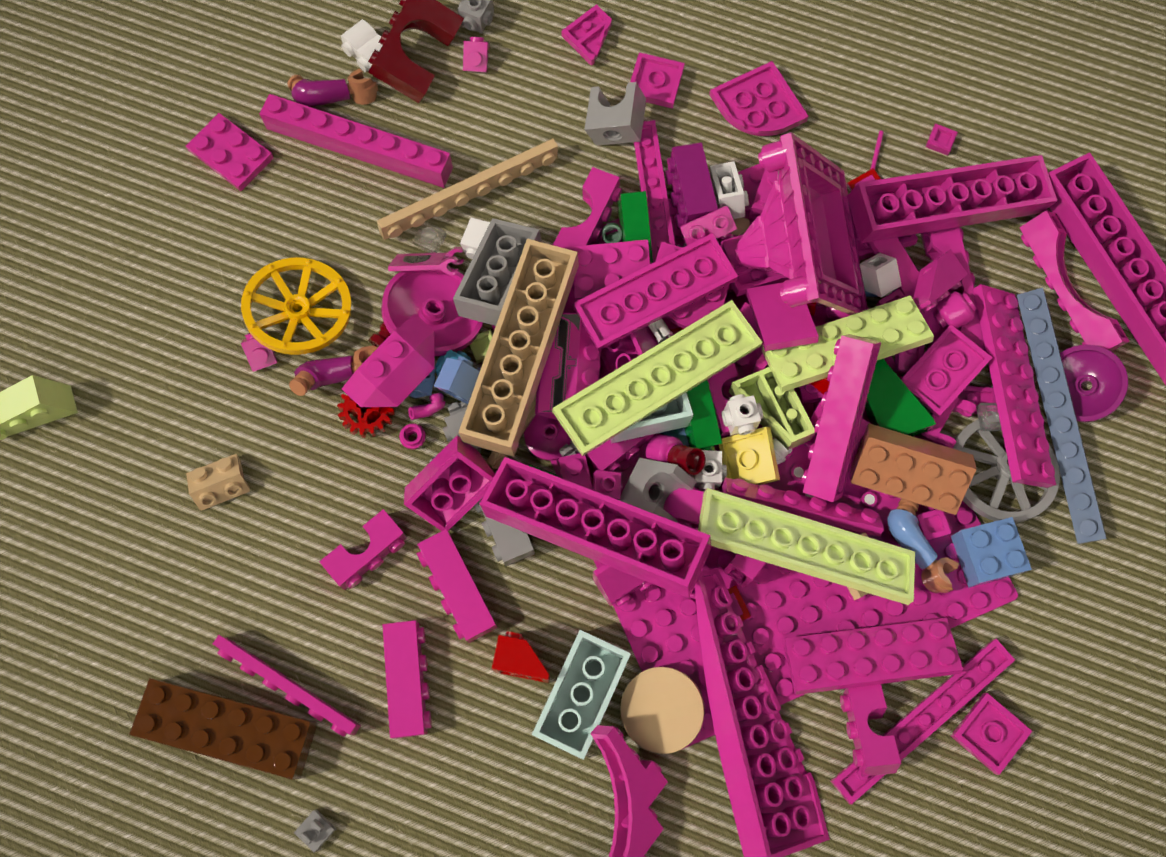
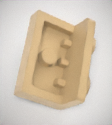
(217, 482)

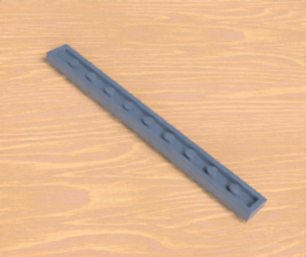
(1061, 417)

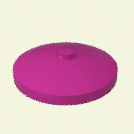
(431, 298)

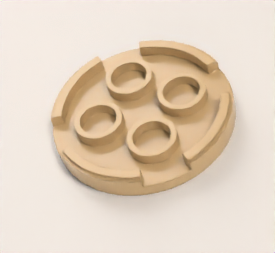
(662, 710)

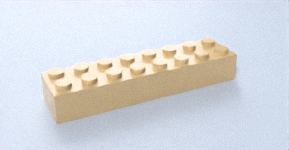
(519, 348)

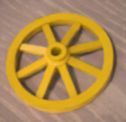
(294, 303)

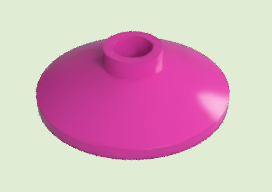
(542, 445)

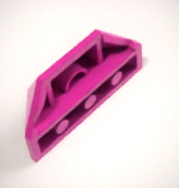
(394, 366)

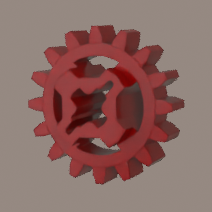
(366, 420)

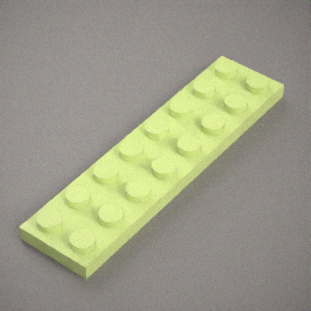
(656, 377)
(808, 546)

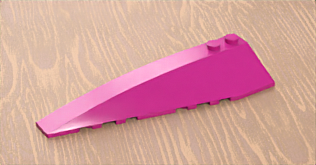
(763, 771)

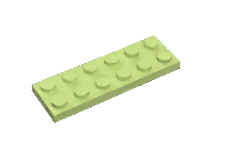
(894, 324)

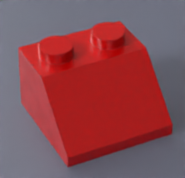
(517, 659)

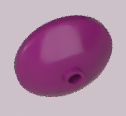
(1105, 374)

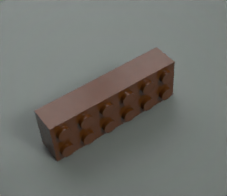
(224, 729)

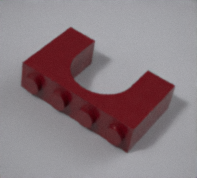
(391, 62)

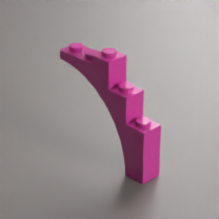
(634, 789)

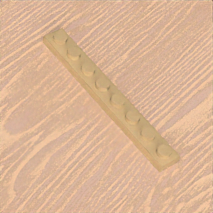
(463, 191)

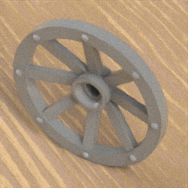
(1001, 471)

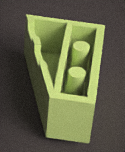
(34, 404)
(780, 409)

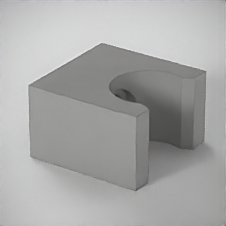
(616, 123)
(653, 483)

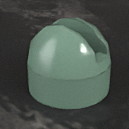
(613, 237)

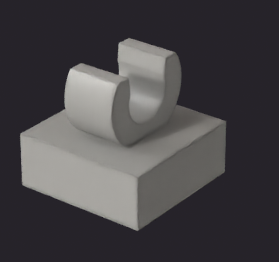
(315, 830)

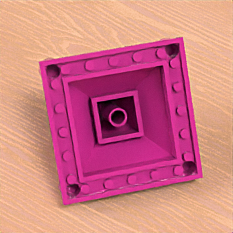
(806, 231)

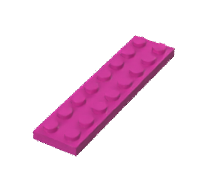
(1014, 388)

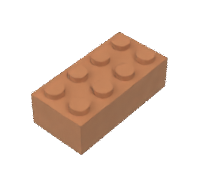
(912, 469)

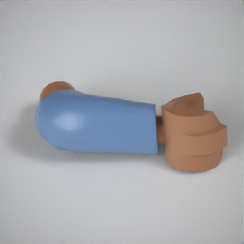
(905, 530)

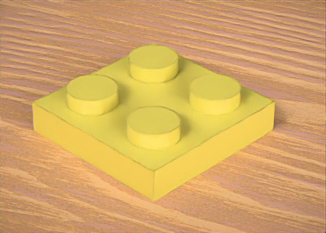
(750, 457)

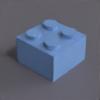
(990, 552)

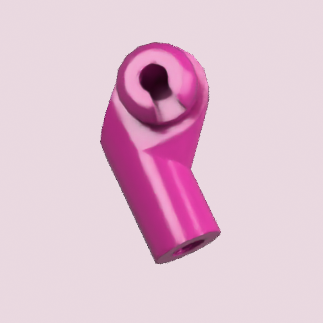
(426, 410)

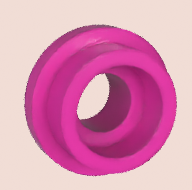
(407, 431)

